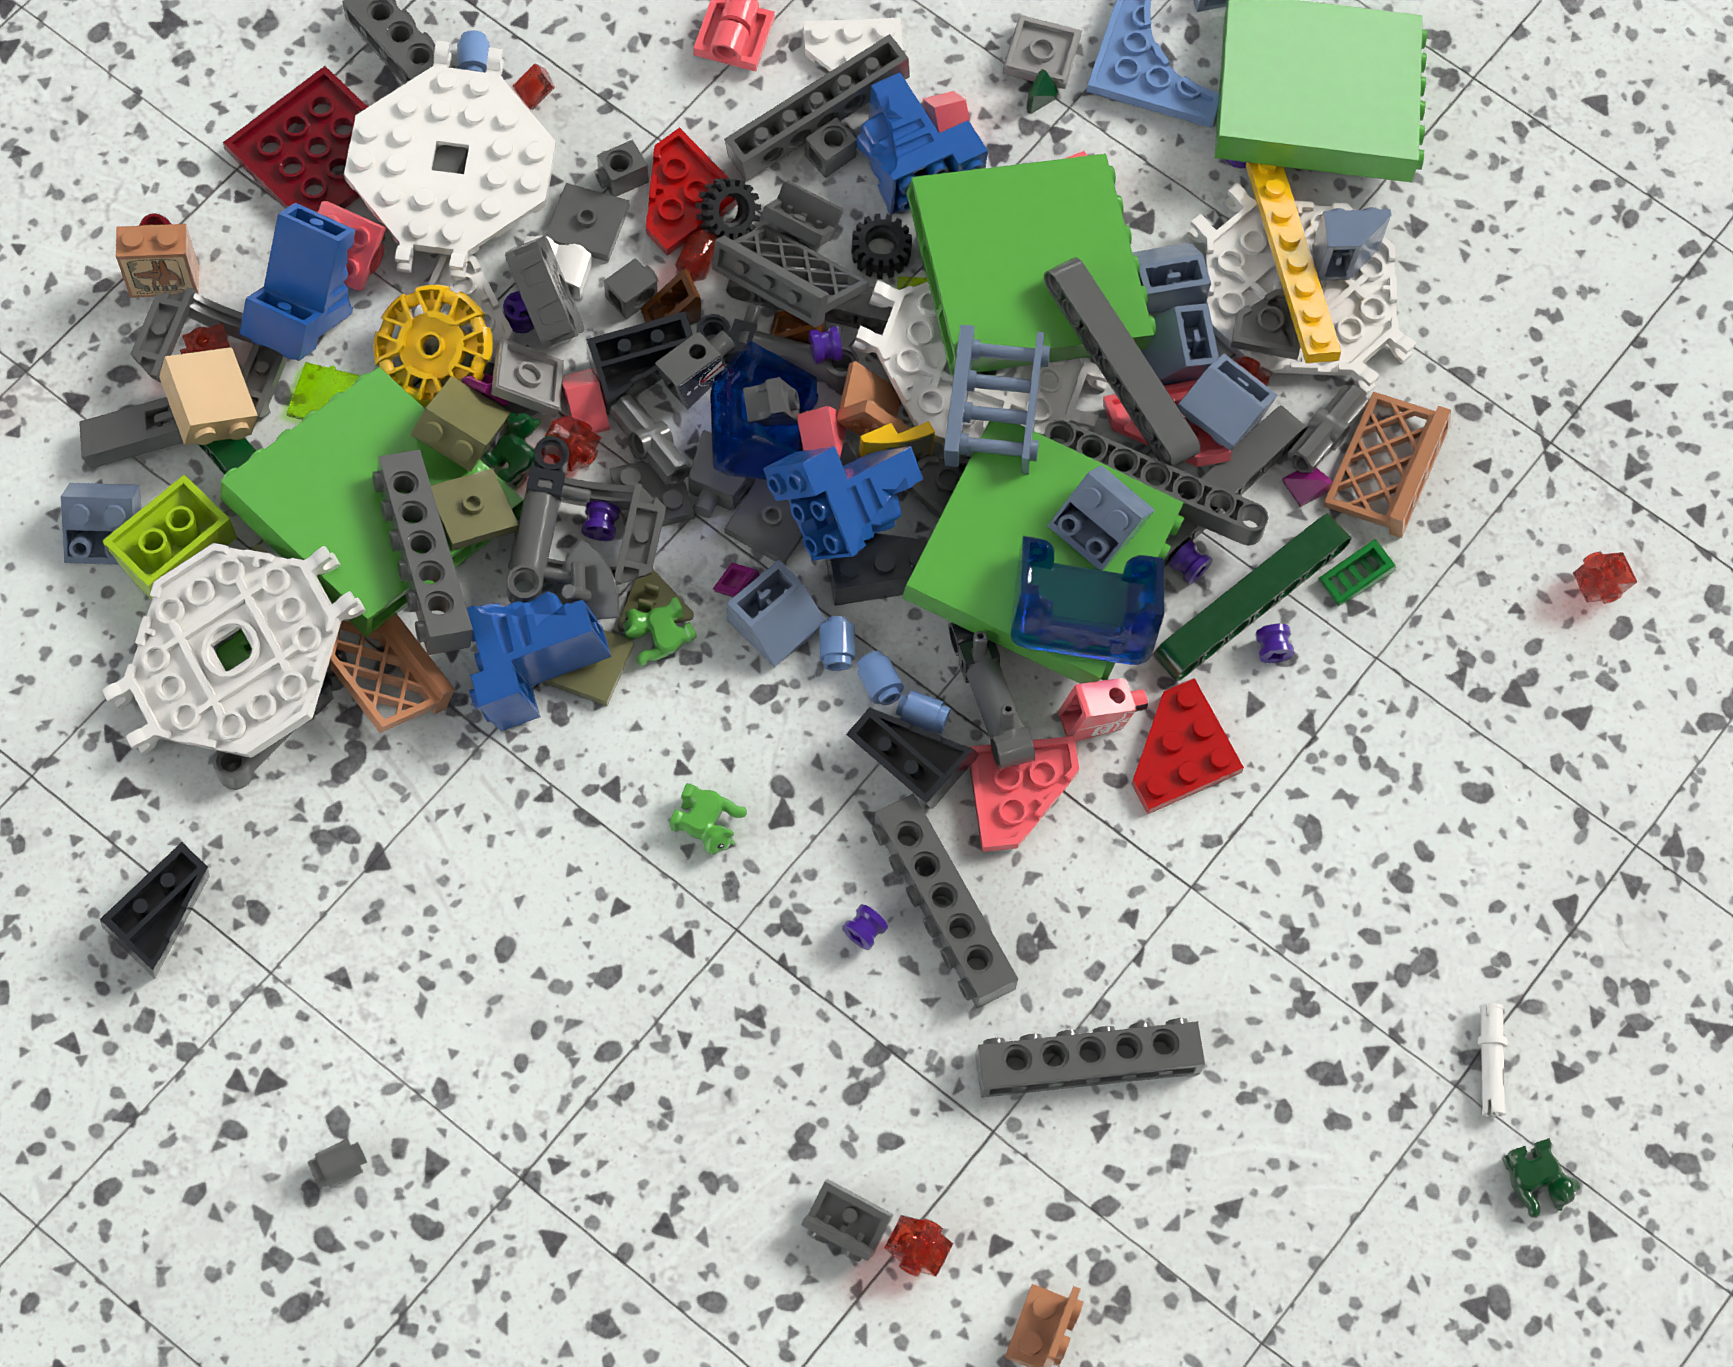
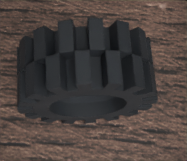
(711, 202)
(881, 229)

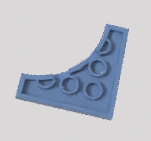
(1138, 72)

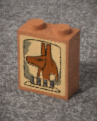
(156, 259)

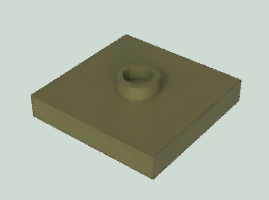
(473, 509)
(599, 679)

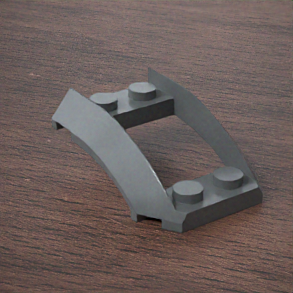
(166, 323)
(641, 529)

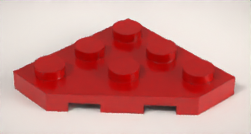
(676, 180)
(1183, 750)

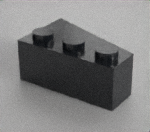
(628, 356)
(877, 569)
(914, 756)
(157, 908)

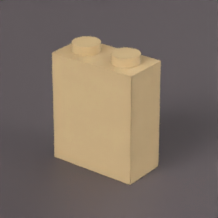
(208, 396)

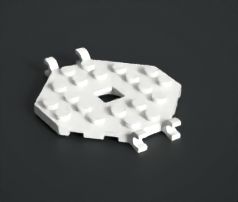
(447, 211)
(1245, 271)
(921, 375)
(201, 604)

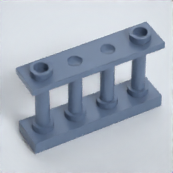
(967, 380)

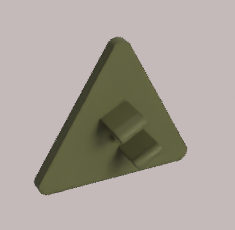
(652, 593)

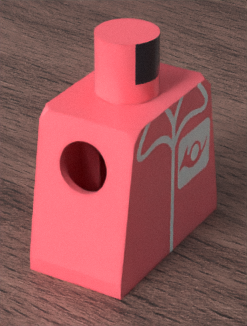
(1100, 708)

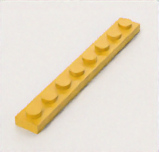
(1294, 263)

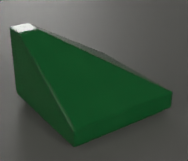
(1041, 93)

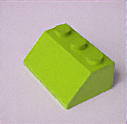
(168, 533)

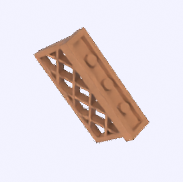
(1412, 479)
(400, 650)

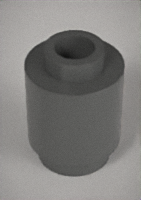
(337, 1163)

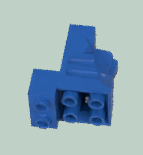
(907, 145)
(302, 284)
(840, 503)
(526, 647)

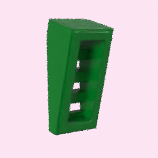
(1372, 549)

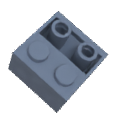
(1347, 241)
(1173, 276)
(1182, 344)
(1227, 402)
(91, 515)
(1100, 517)
(775, 613)

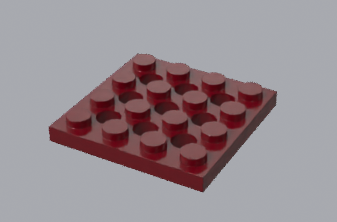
(294, 148)

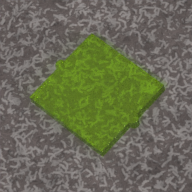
(316, 388)

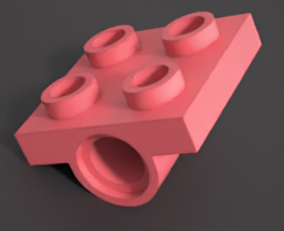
(734, 33)
(367, 249)

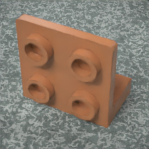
(868, 402)
(1041, 1327)

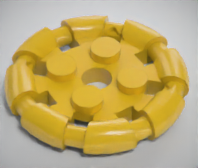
(432, 323)

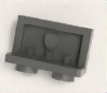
(803, 215)
(847, 1221)

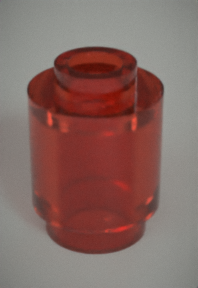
(697, 255)

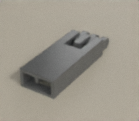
(125, 433)

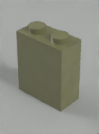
(460, 423)

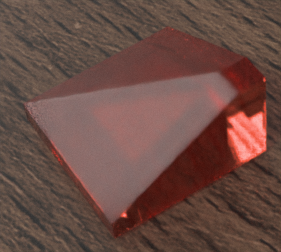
(534, 85)

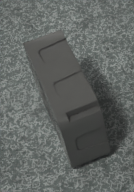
(544, 292)

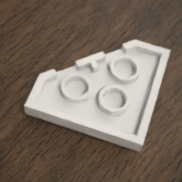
(840, 40)
(479, 290)

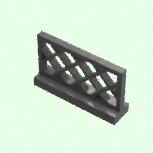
(783, 286)

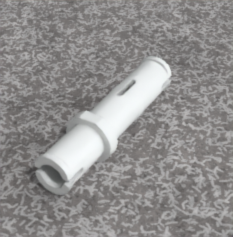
(1492, 1057)

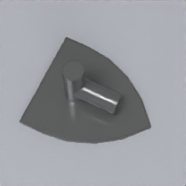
(590, 581)

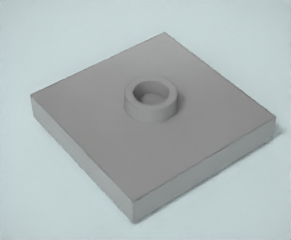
(1042, 46)
(527, 377)

